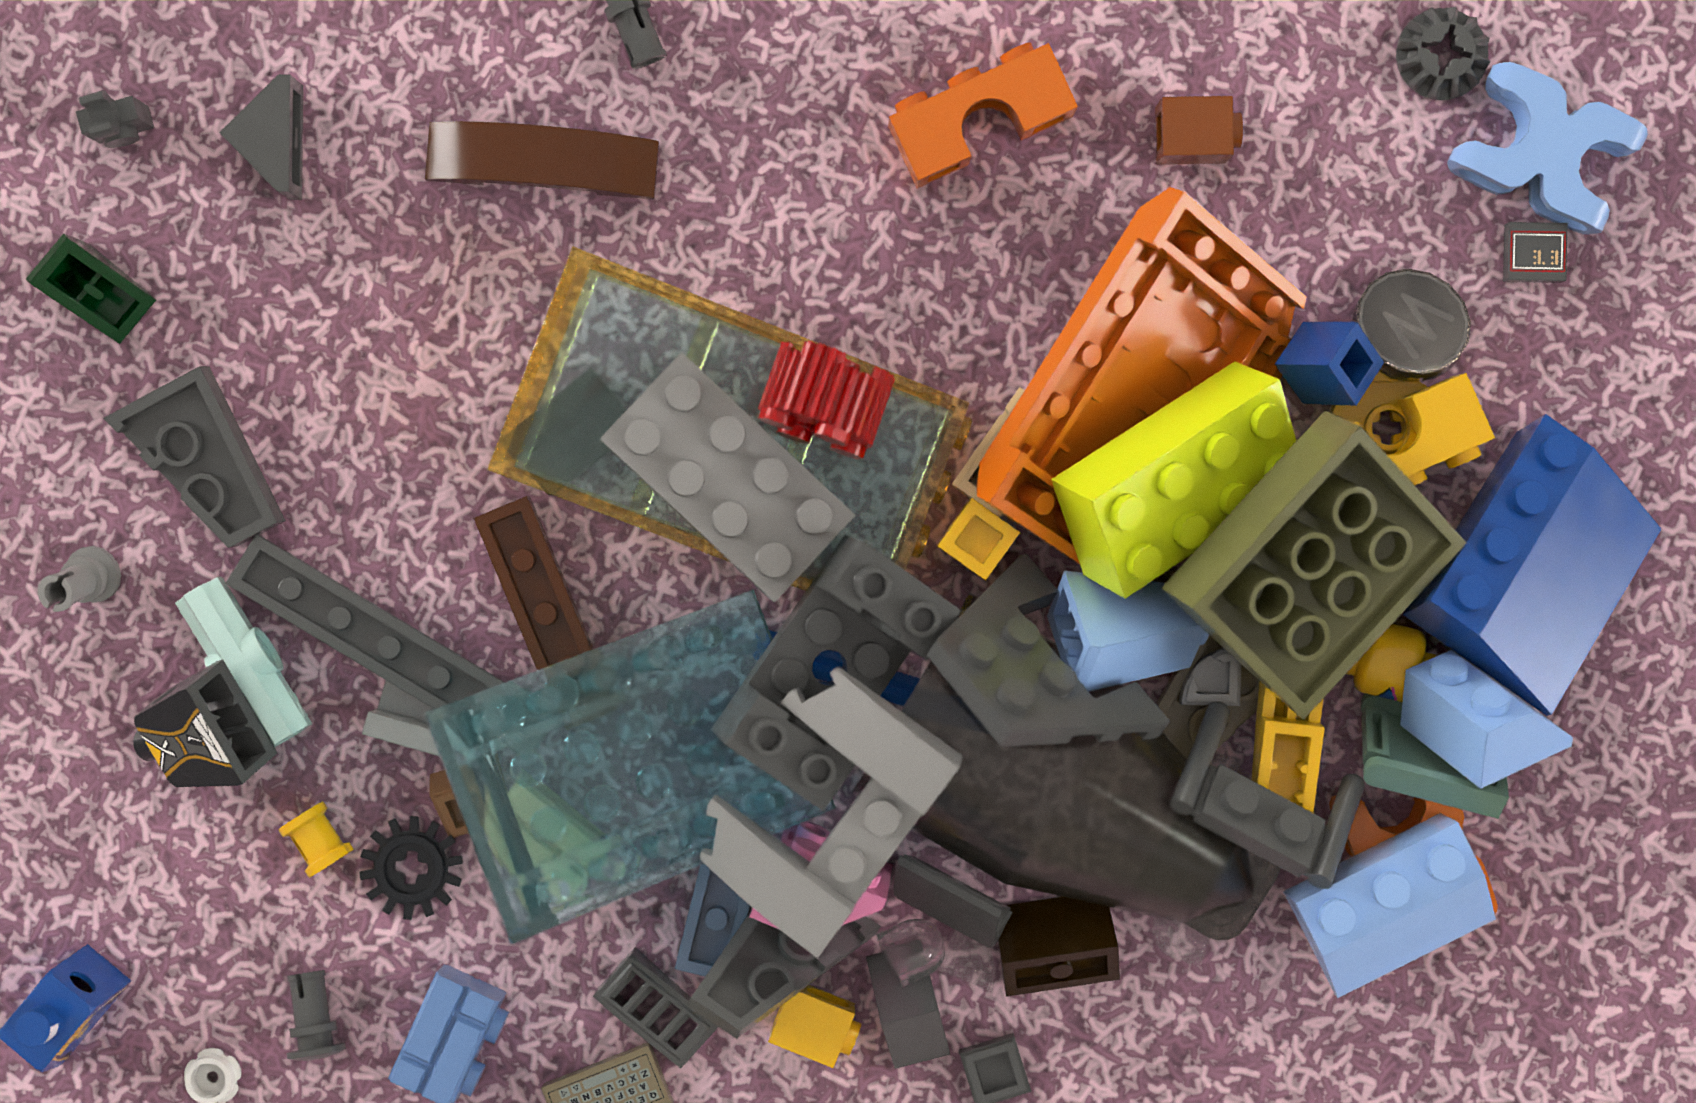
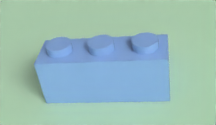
(1393, 903)

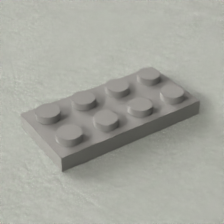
(727, 477)

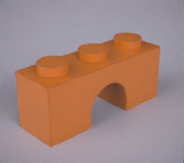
(1024, 88)

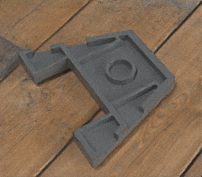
(1020, 682)

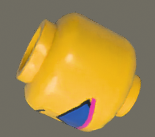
(1385, 662)

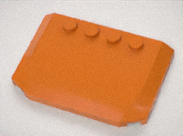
(1154, 324)

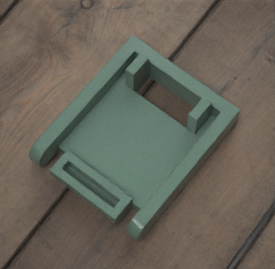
(1406, 766)

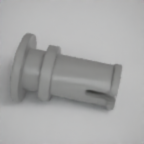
(86, 577)

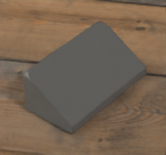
(950, 900)

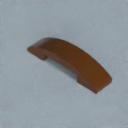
(542, 157)

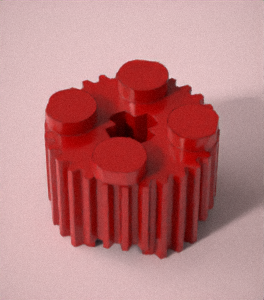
(825, 397)

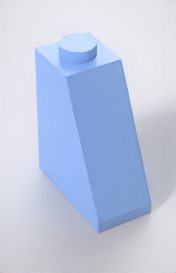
(1120, 638)

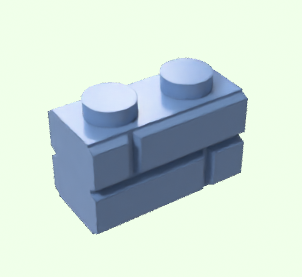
(448, 1036)

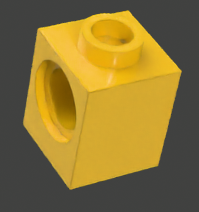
(977, 539)
(816, 1026)

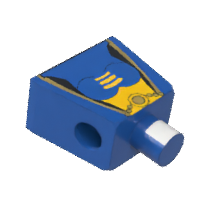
(59, 1013)

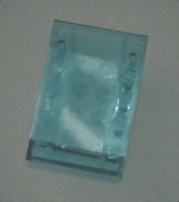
(607, 766)

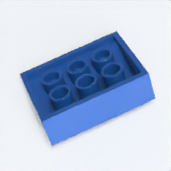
(1540, 565)

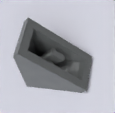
(272, 135)
(907, 1015)

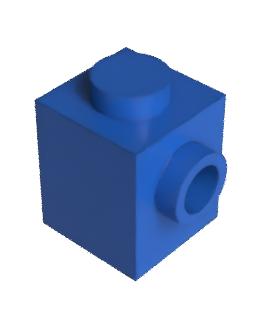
(1329, 363)

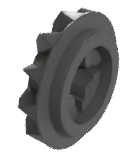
(1420, 66)

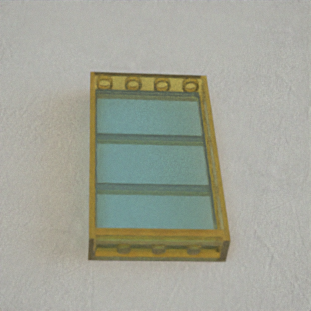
(621, 329)

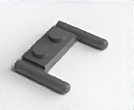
(1259, 817)

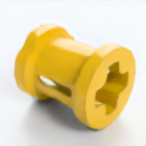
(315, 839)

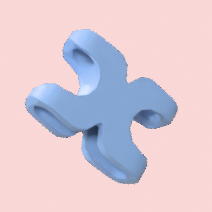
(1547, 147)

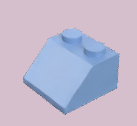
(1475, 720)

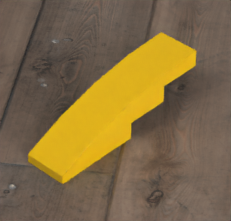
(1287, 749)

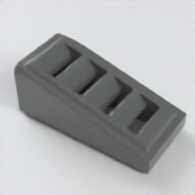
(626, 1010)

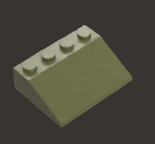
(1315, 562)

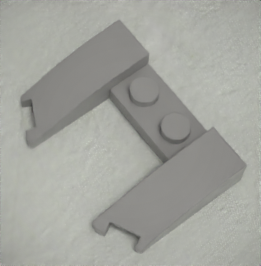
(907, 776)

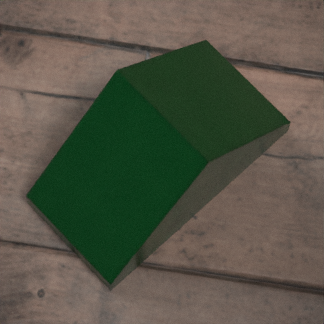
(91, 287)

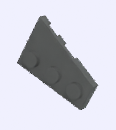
(203, 453)

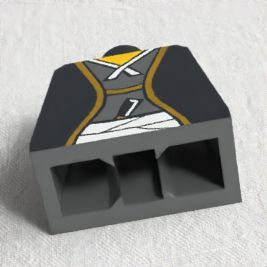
(203, 732)

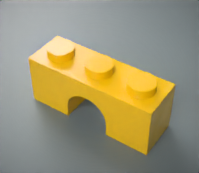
(1442, 426)

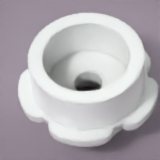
(201, 1087)

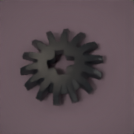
(394, 882)

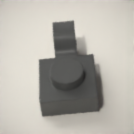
(113, 121)

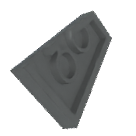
(765, 970)

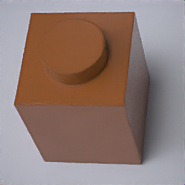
(1197, 130)

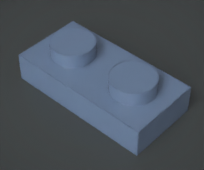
(710, 924)

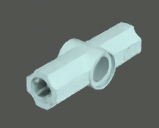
(249, 655)

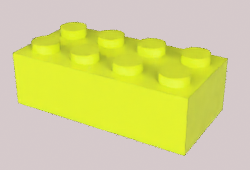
(1173, 477)

